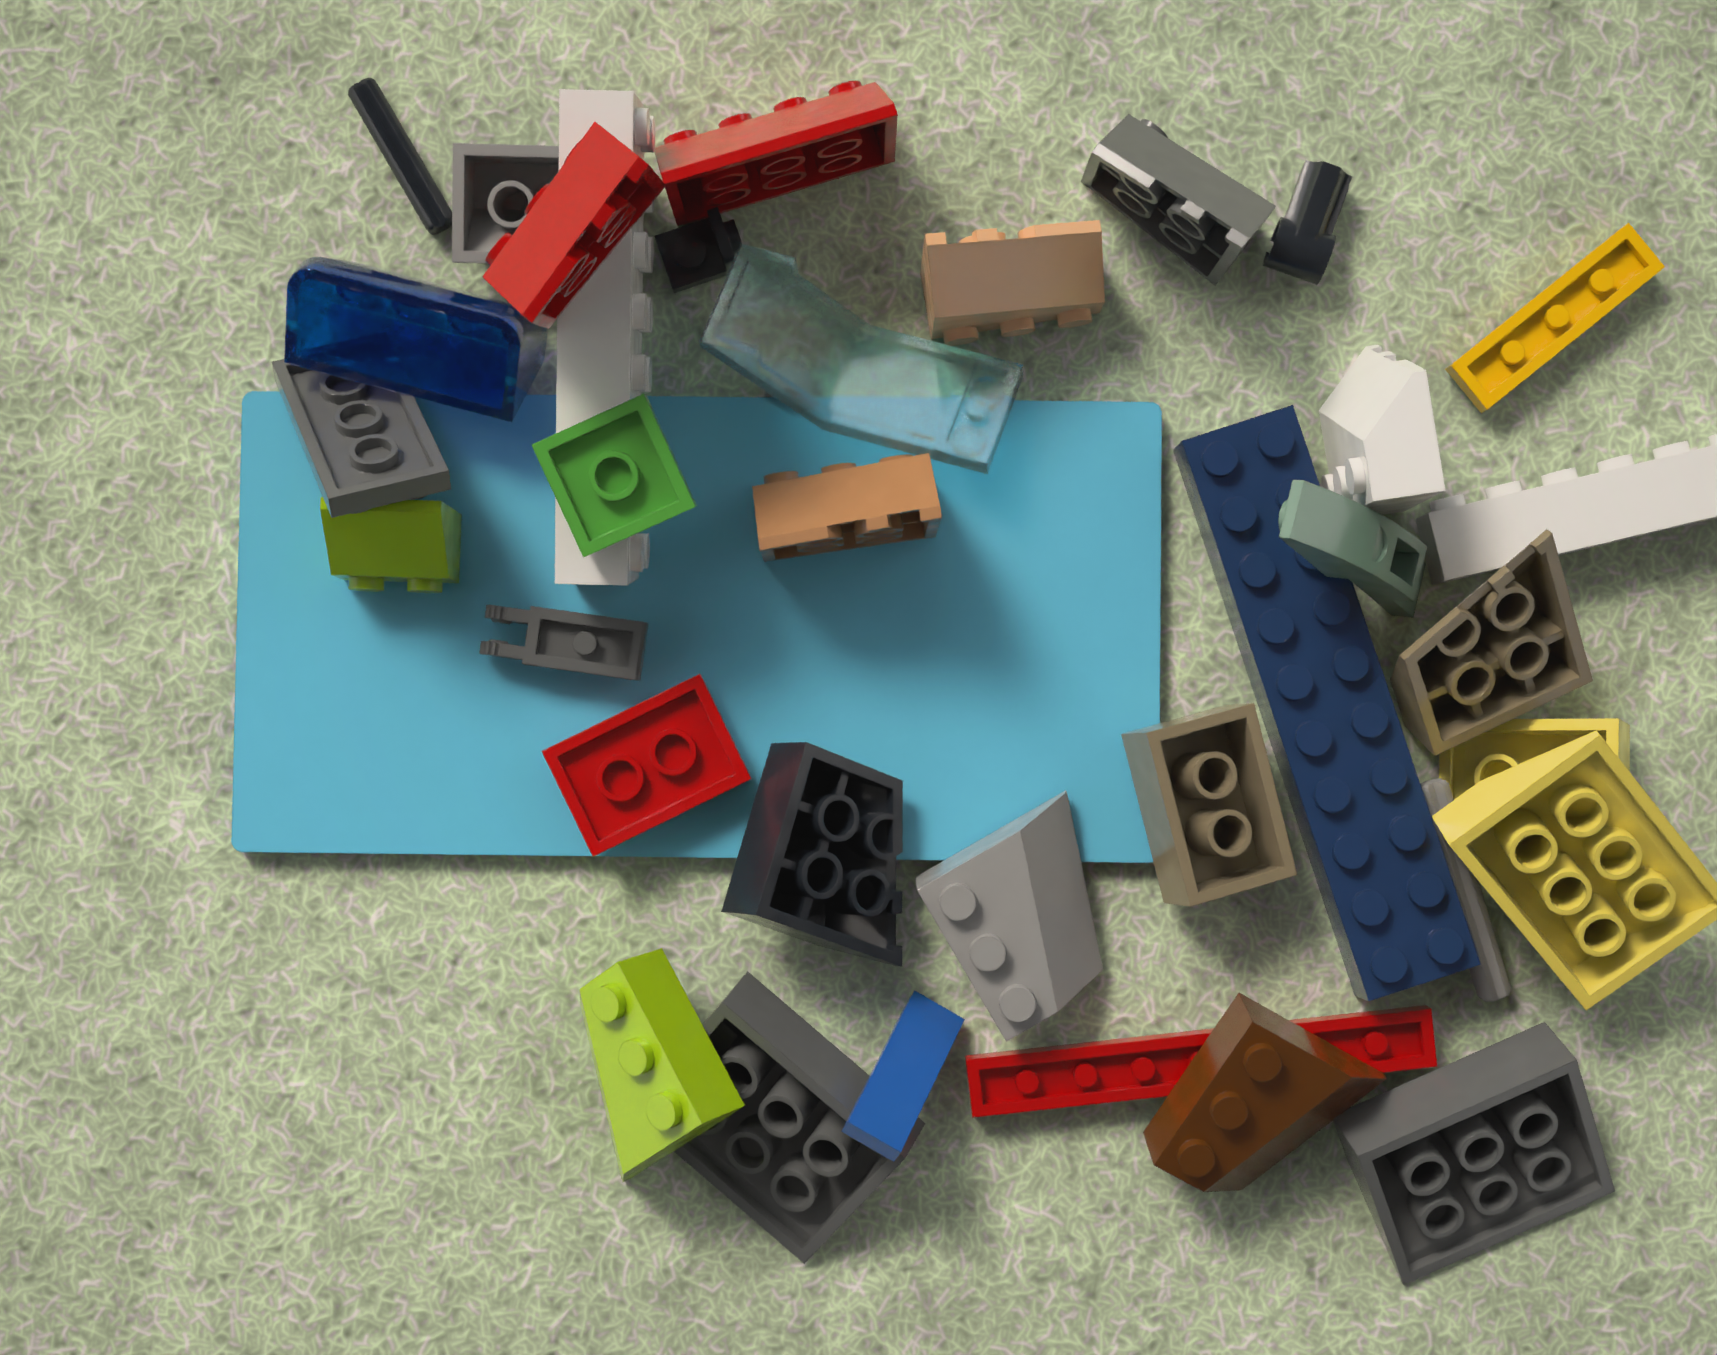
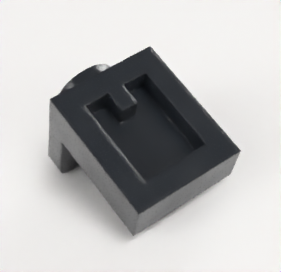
(699, 251)

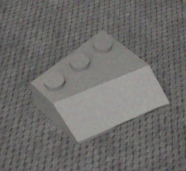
(1019, 916)

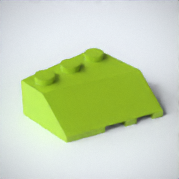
(652, 1061)

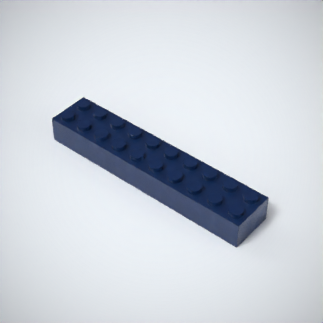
(1326, 715)

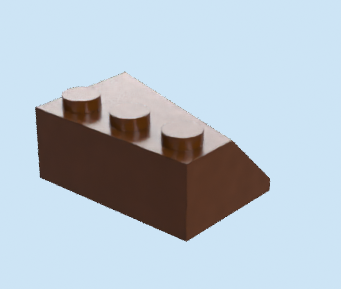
(1252, 1099)

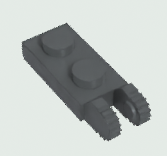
(572, 641)

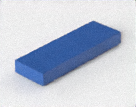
(903, 1076)

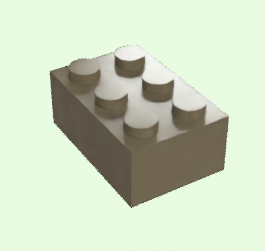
(1209, 804)

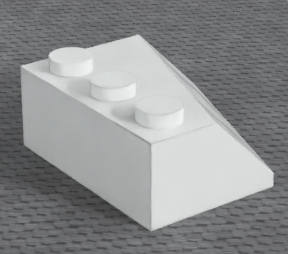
(1382, 434)

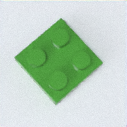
(614, 475)

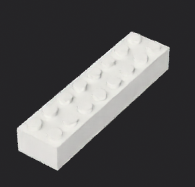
(603, 329)

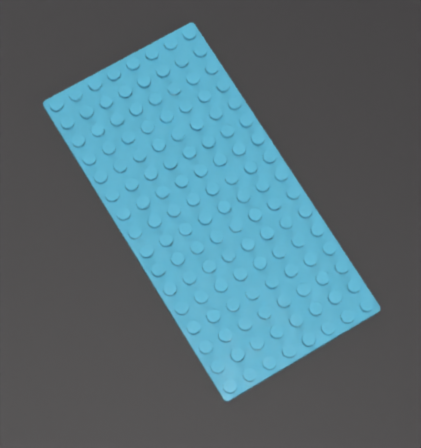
(953, 661)

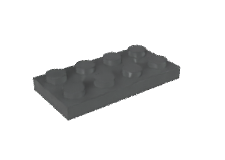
(361, 440)

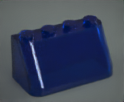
(411, 336)

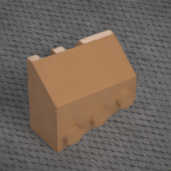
(847, 507)

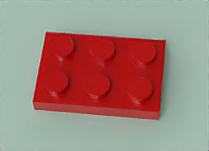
(646, 765)

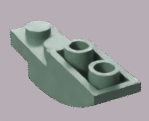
(1355, 545)

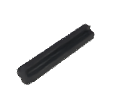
(401, 155)

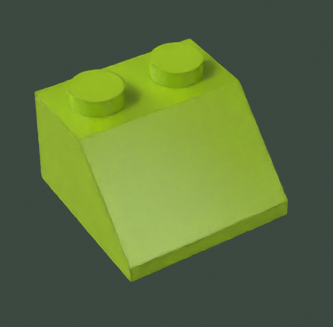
(395, 543)

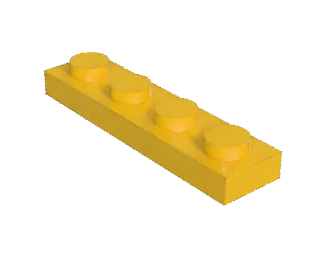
(1555, 318)

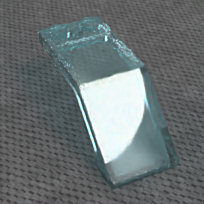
(857, 374)

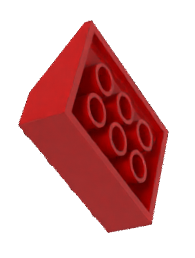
(778, 151)

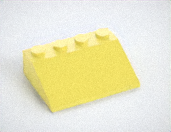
(1582, 864)

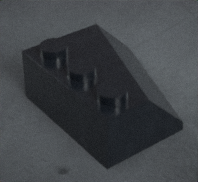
(822, 853)

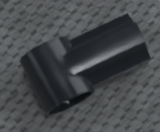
(1304, 234)

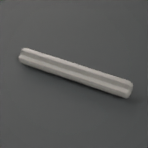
(1489, 977)

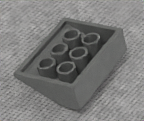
(786, 1147)
(1476, 1151)

